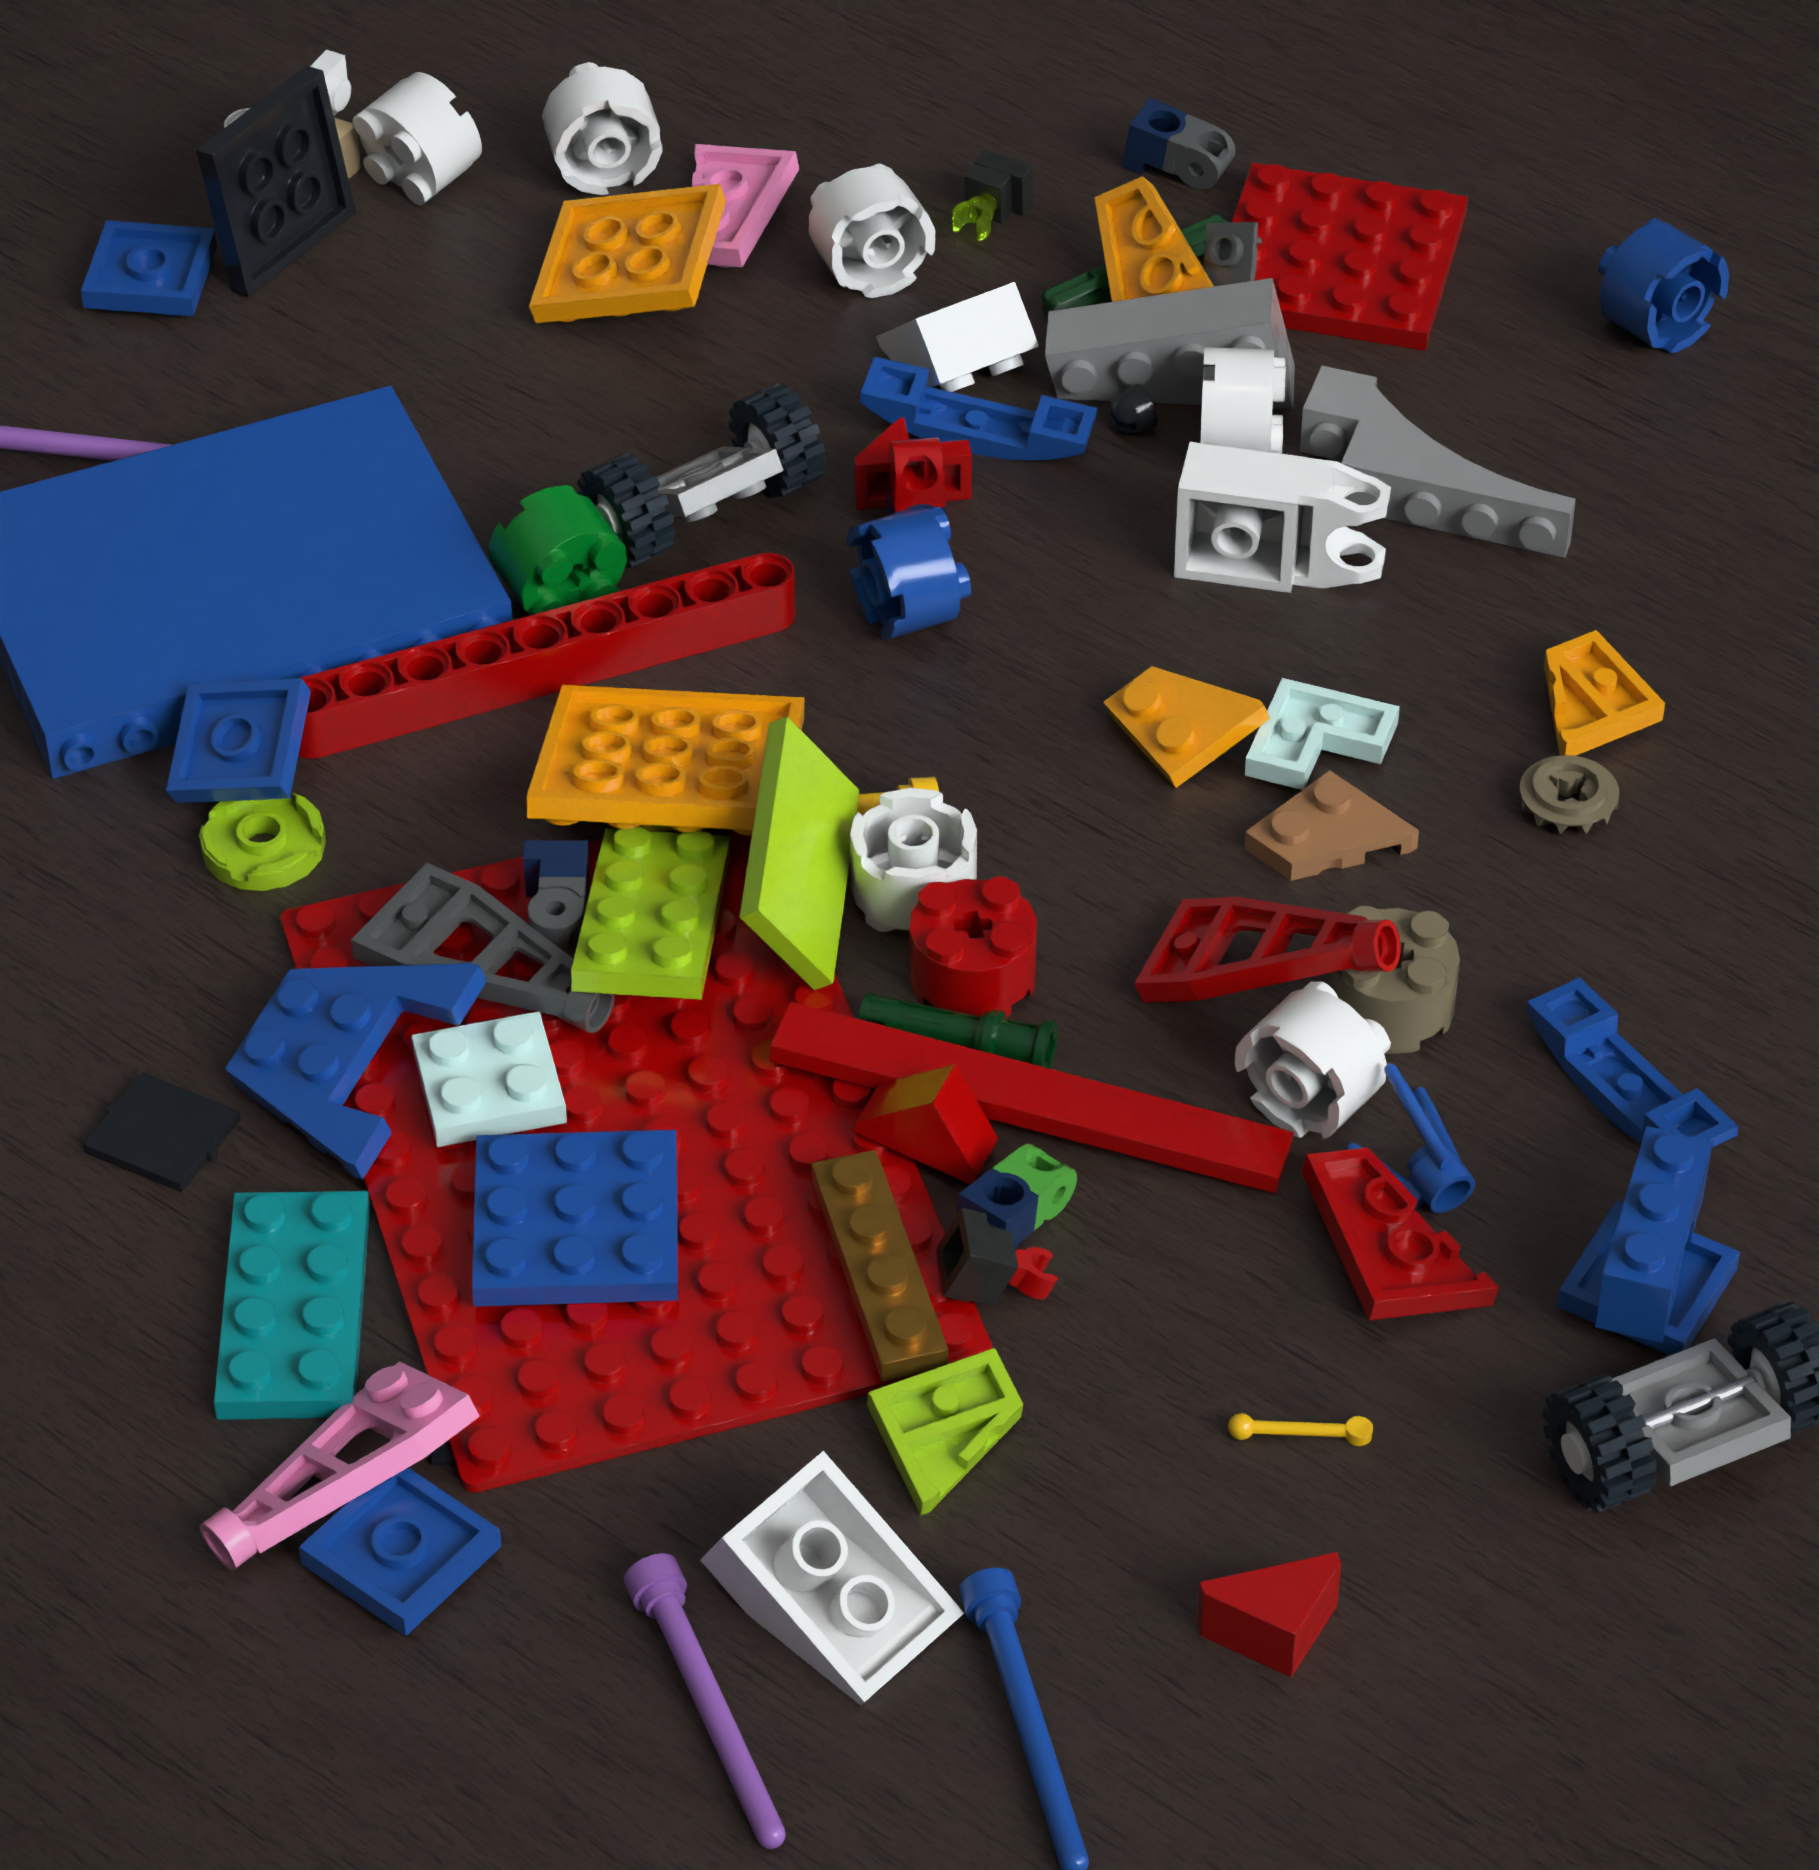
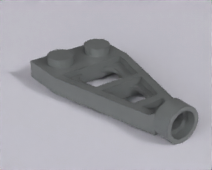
(435, 905)

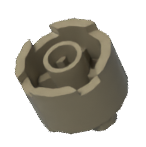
(1419, 992)

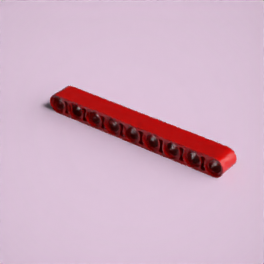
(547, 650)

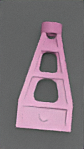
(397, 1403)

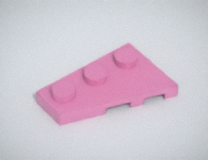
(753, 189)

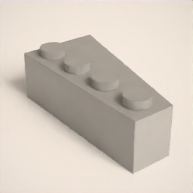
(1162, 342)

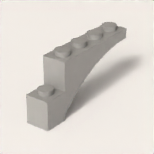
(1428, 482)

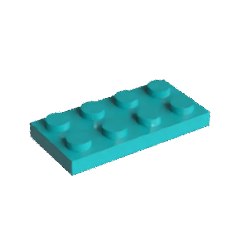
(292, 1304)

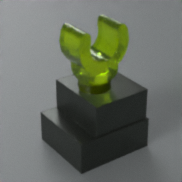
(993, 191)

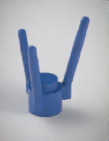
(1436, 1168)

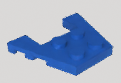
(324, 1034)

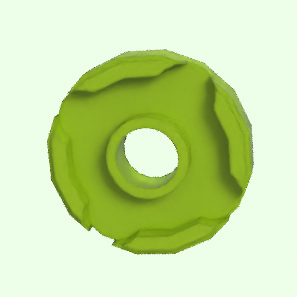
(267, 864)

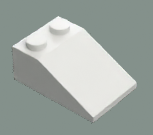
(832, 1581)

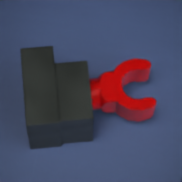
(982, 1260)

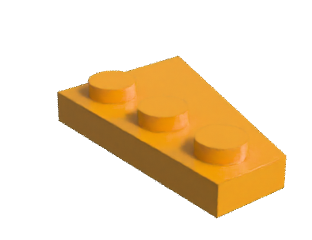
(1144, 244)

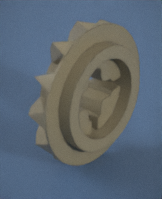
(1566, 777)

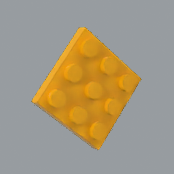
(628, 254)

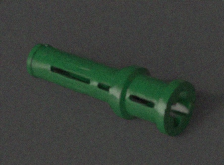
(986, 1033)

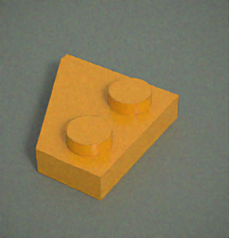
(1596, 694)
(1183, 720)

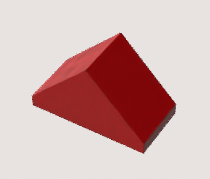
(931, 1121)
(1271, 1610)

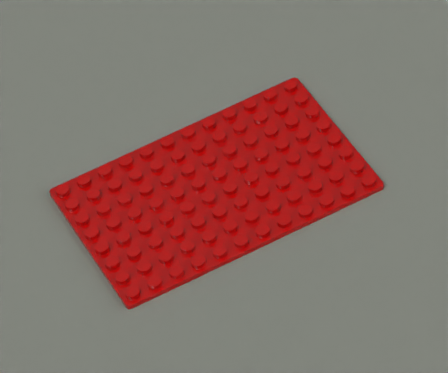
(760, 1287)

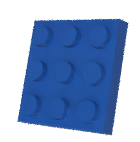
(575, 1218)

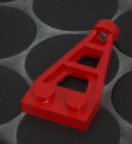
(1198, 935)

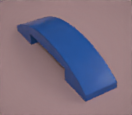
(992, 428)
(1613, 1075)

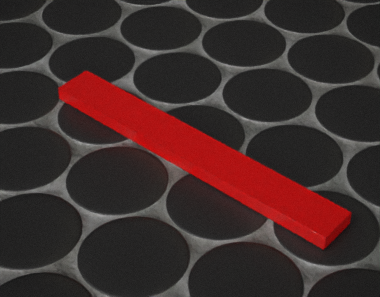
(1040, 1097)

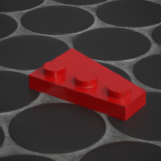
(1386, 1244)

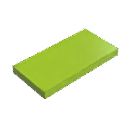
(799, 854)

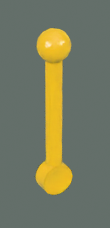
(1356, 1431)

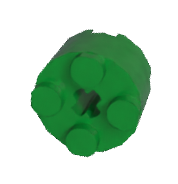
(557, 551)

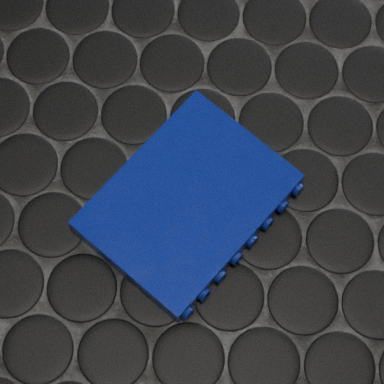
(227, 565)

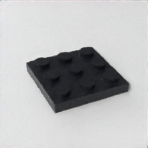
(276, 180)

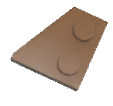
(1327, 828)

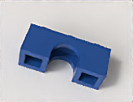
(1653, 1234)

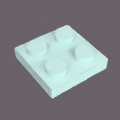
(489, 1078)

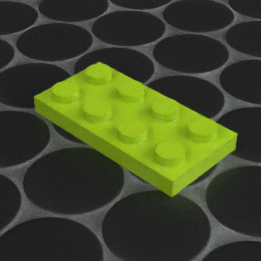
(651, 914)

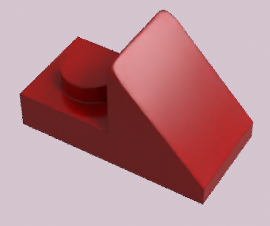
(872, 468)

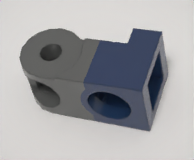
(1177, 145)
(560, 888)

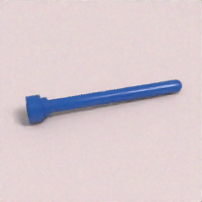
(993, 1605)

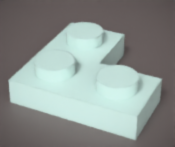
(1313, 720)

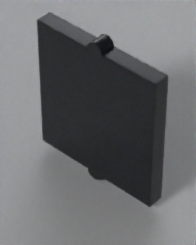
(161, 1132)

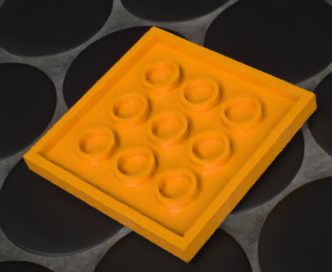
(655, 757)

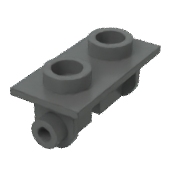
(1231, 252)

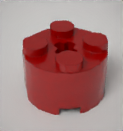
(972, 945)

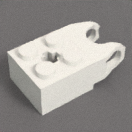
(1273, 520)

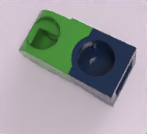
(1021, 1191)

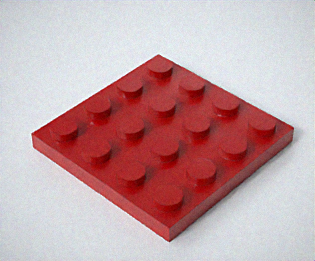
(1353, 252)

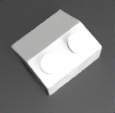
(965, 338)

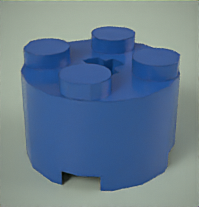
(1661, 285)
(907, 571)

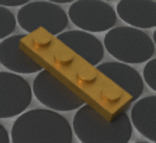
(879, 1265)

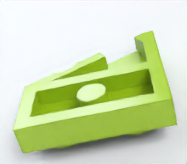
(945, 1422)

